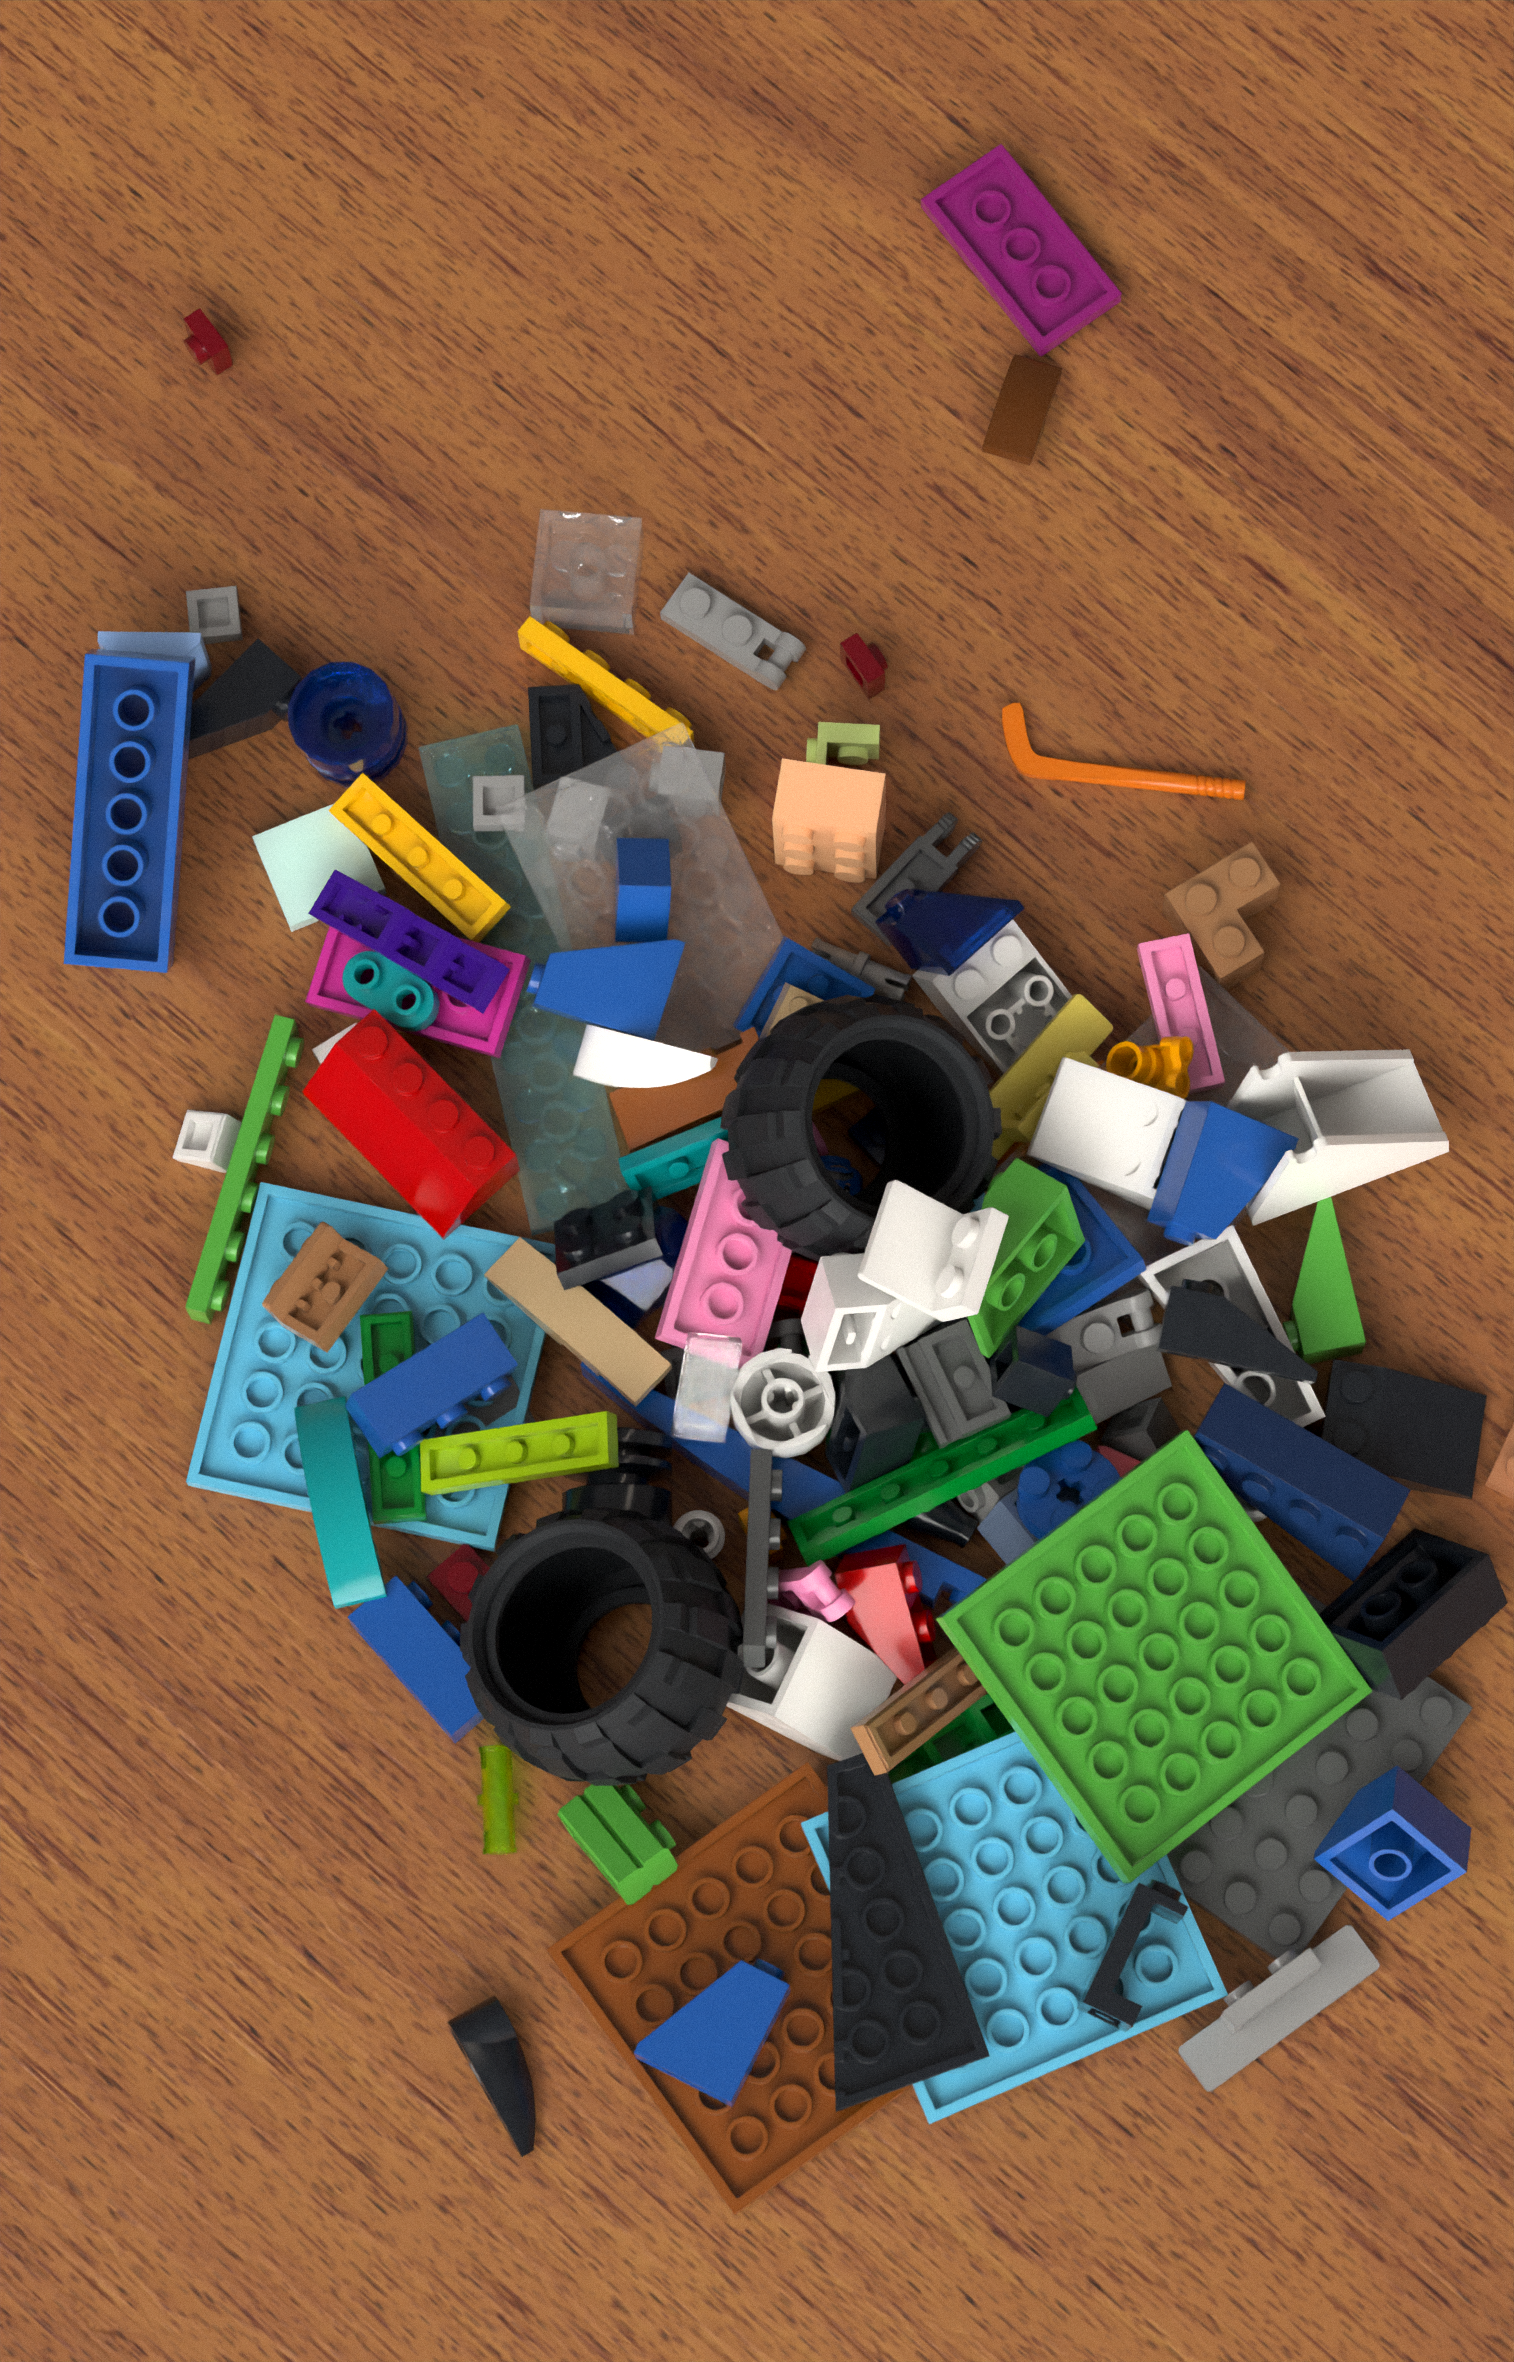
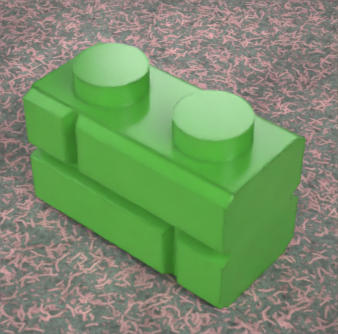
(619, 1839)

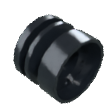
(628, 1485)

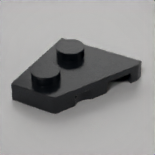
(563, 733)

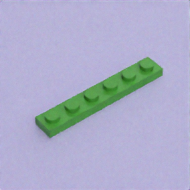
(239, 1190)

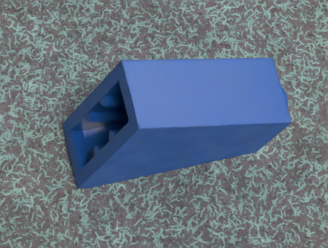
(609, 986)
(1214, 1170)
(719, 2031)

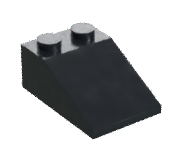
(1405, 1426)

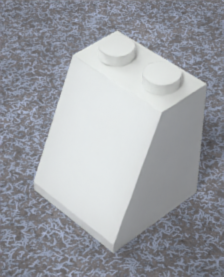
(813, 1685)

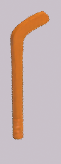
(1065, 770)

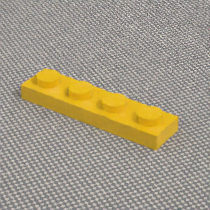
(624, 699)
(419, 858)

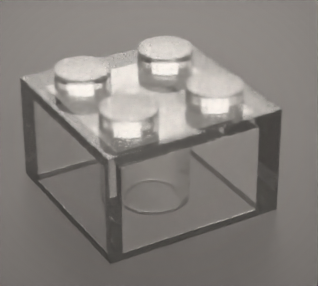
(587, 571)

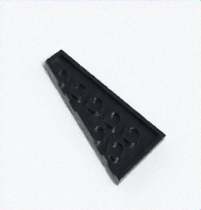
(893, 1972)

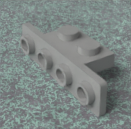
(1277, 2006)

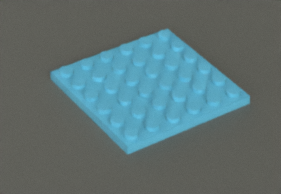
(265, 1371)
(1029, 1920)

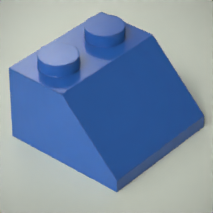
(1395, 1844)

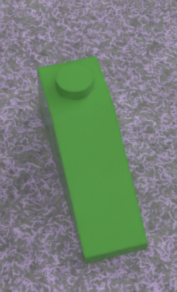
(1324, 1305)

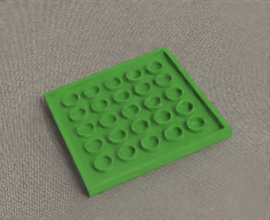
(1154, 1656)

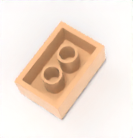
(829, 820)

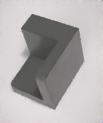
(1140, 1429)

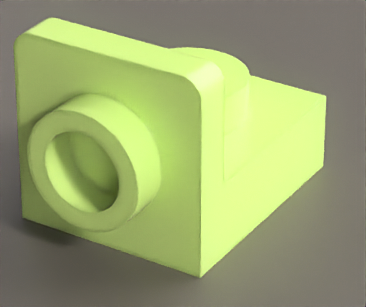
(847, 741)

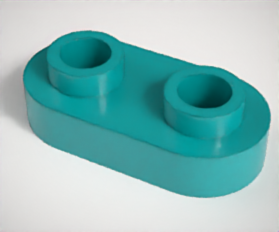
(388, 989)

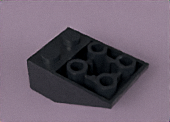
(872, 1423)

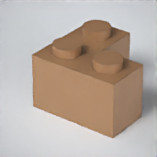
(1214, 913)

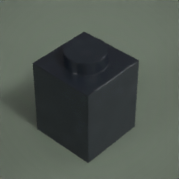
(1032, 1371)

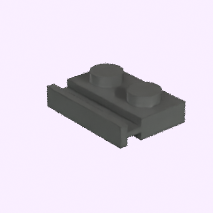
(952, 1383)

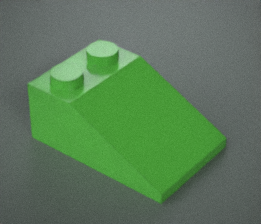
(1032, 1252)

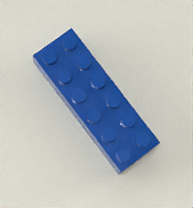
(129, 810)

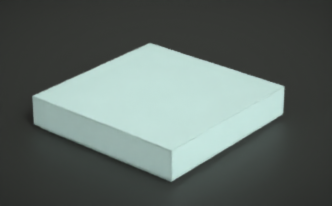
(303, 857)

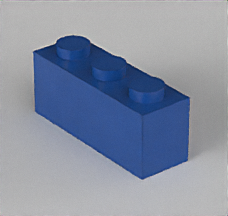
(432, 1387)
(420, 1654)

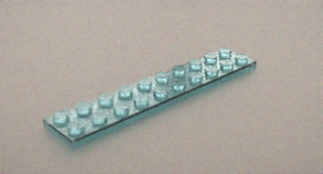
(553, 1119)

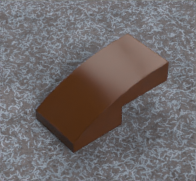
(1022, 409)

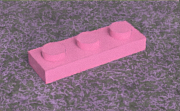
(1180, 1005)

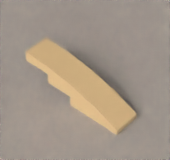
(578, 1322)

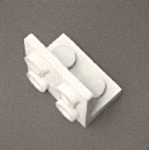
(931, 1252)

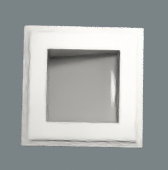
(207, 1140)

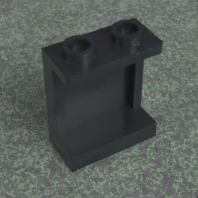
(1098, 1997)

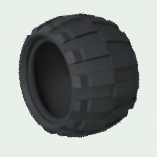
(914, 1073)
(544, 1602)

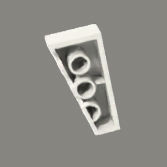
(1229, 1269)

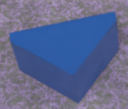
(642, 890)

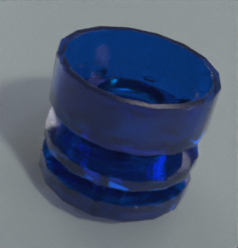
(332, 702)

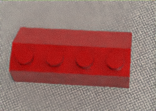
(410, 1124)

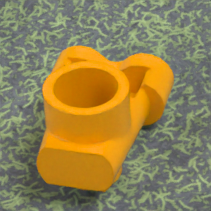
(1155, 1065)

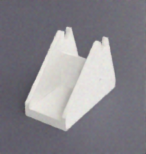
(1353, 1119)

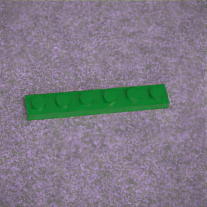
(937, 1478)

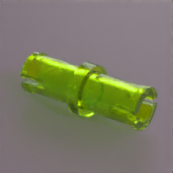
(497, 1800)

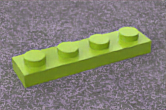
(519, 1453)

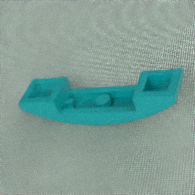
(339, 1502)

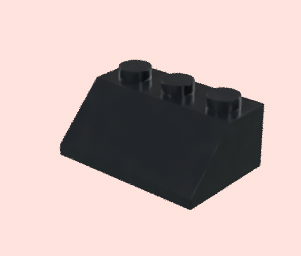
(1414, 1610)

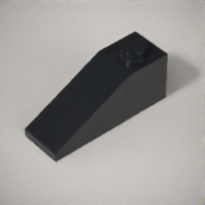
(243, 701)
(1220, 1333)

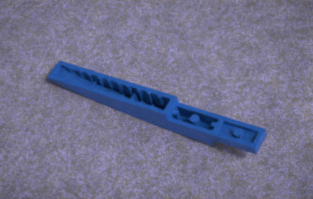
(801, 1489)

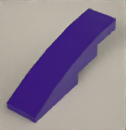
(409, 941)

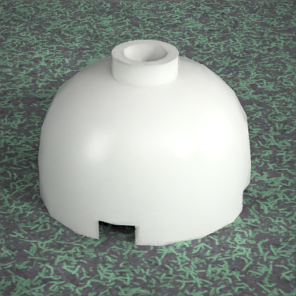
(782, 1403)

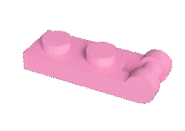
(812, 1593)

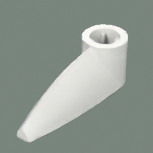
(635, 1062)

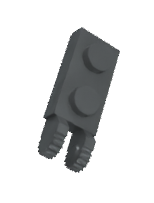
(917, 868)

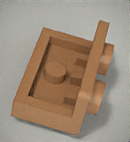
(323, 1287)

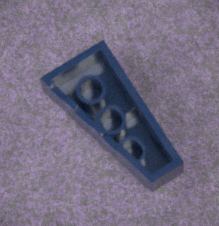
(1300, 1480)

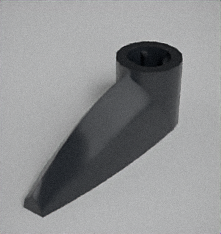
(500, 2068)

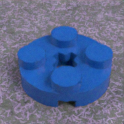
(1041, 1483)

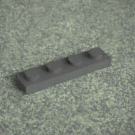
(761, 1580)

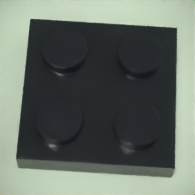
(607, 1237)

